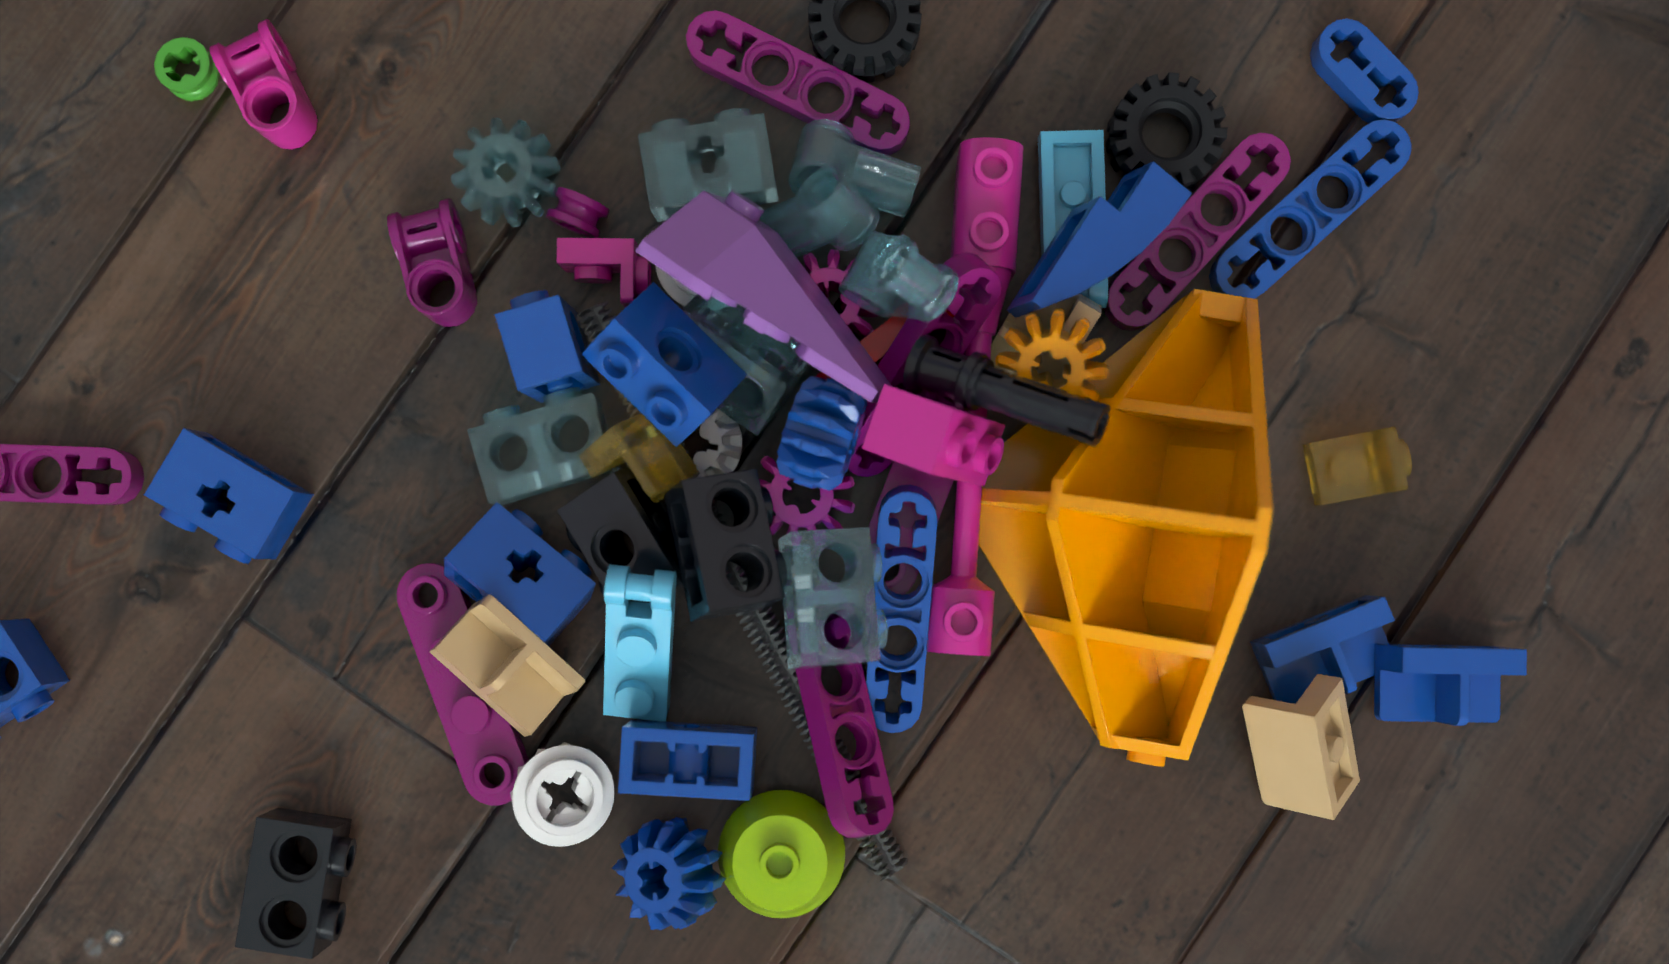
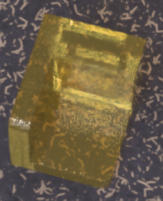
(646, 451)

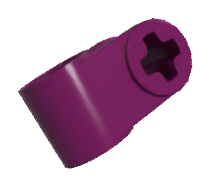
(430, 251)

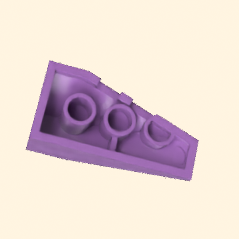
(733, 256)

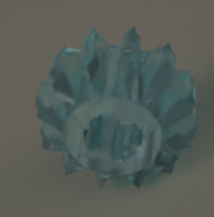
(521, 153)

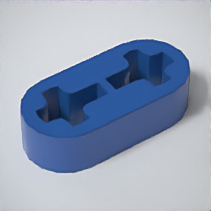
(1368, 69)

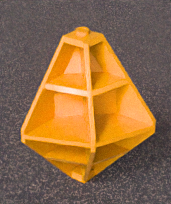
(1153, 539)

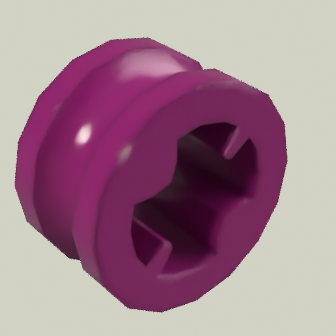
(577, 213)

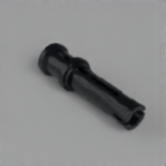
(976, 383)

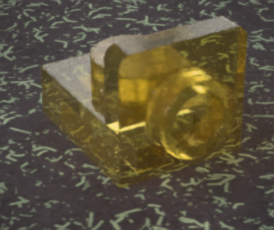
(1357, 466)

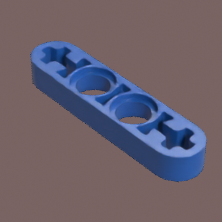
(1308, 211)
(905, 609)

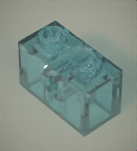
(674, 157)

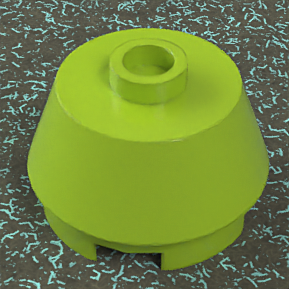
(781, 854)

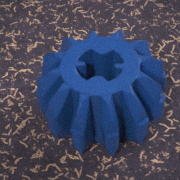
(821, 433)
(668, 873)

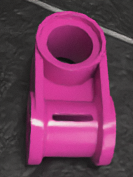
(262, 78)

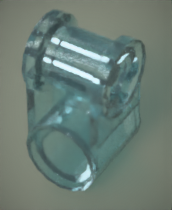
(897, 280)

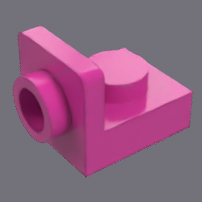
(597, 258)

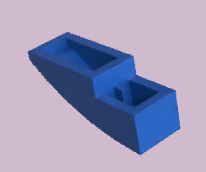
(1102, 238)

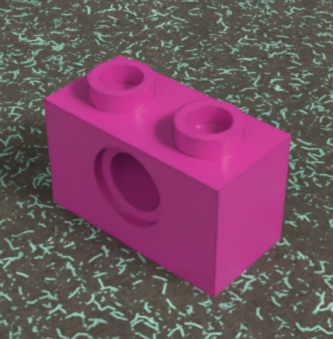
(934, 437)

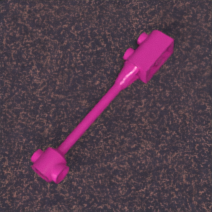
(986, 226)

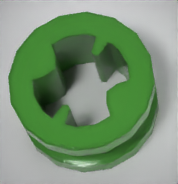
(190, 86)

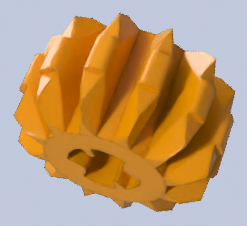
(1061, 345)

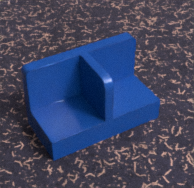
(1326, 644)
(1442, 682)

